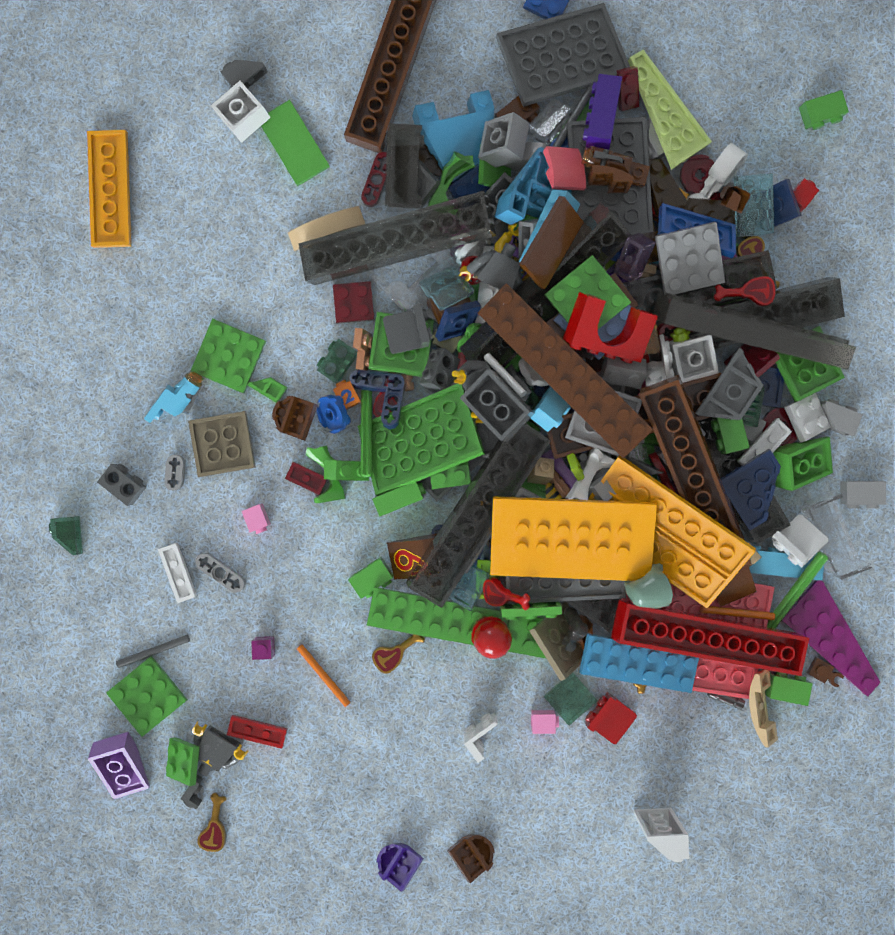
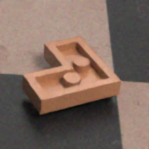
(363, 343)

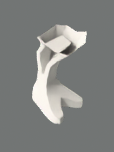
(595, 461)

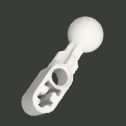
(722, 171)

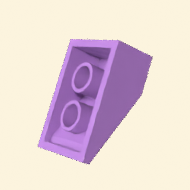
(119, 765)

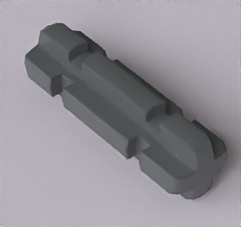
(732, 701)

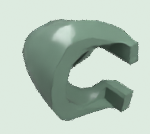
(651, 590)

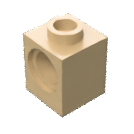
(542, 471)

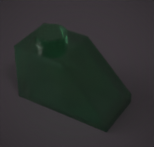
(67, 533)

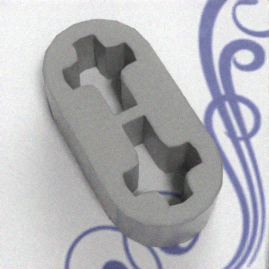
(169, 472)

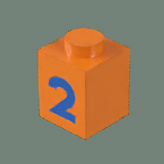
(348, 393)

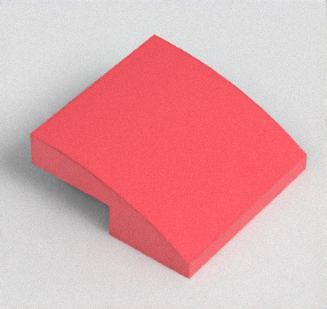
(565, 168)

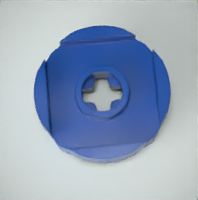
(340, 417)

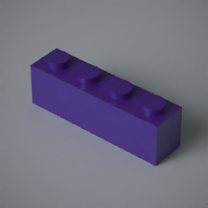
(603, 112)

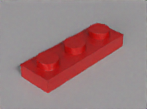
(257, 731)

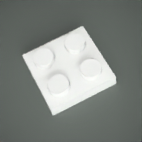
(807, 417)

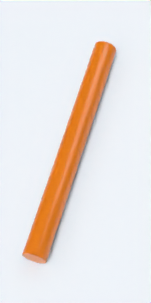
(737, 612)
(323, 675)

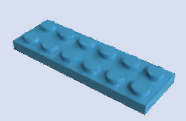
(637, 665)

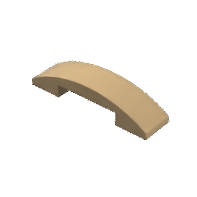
(326, 225)
(758, 708)

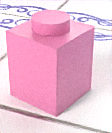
(256, 518)
(544, 722)

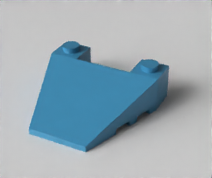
(457, 133)
(527, 191)

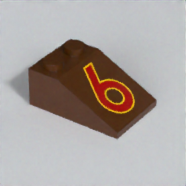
(407, 553)

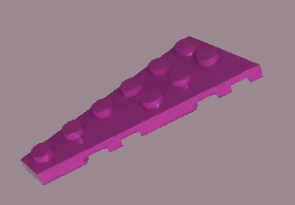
(830, 636)

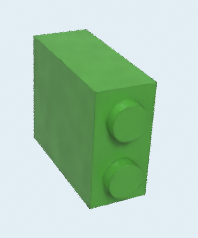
(399, 498)

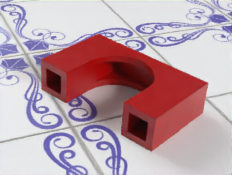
(629, 344)

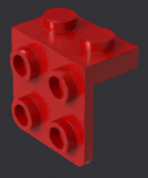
(610, 718)

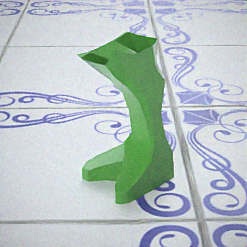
(457, 165)
(335, 490)

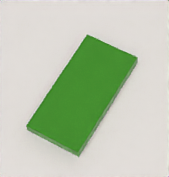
(294, 143)

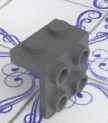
(407, 330)

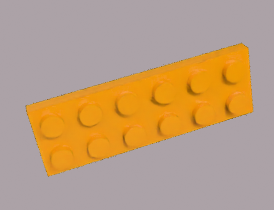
(109, 188)

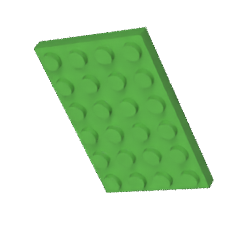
(428, 440)

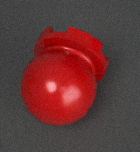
(491, 637)

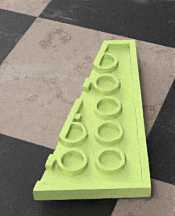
(673, 122)

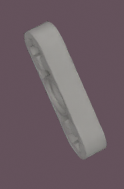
(229, 585)

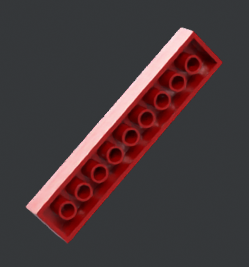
(710, 638)

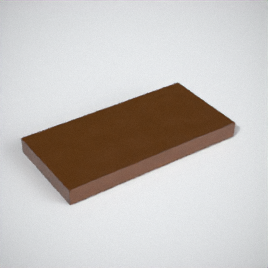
(551, 242)

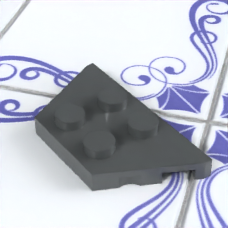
(732, 391)

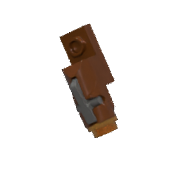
(609, 158)

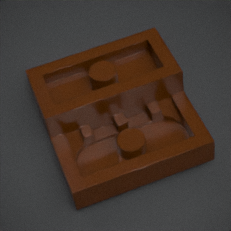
(613, 178)
(737, 588)

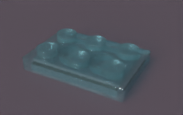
(758, 212)

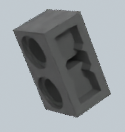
(439, 370)
(119, 488)

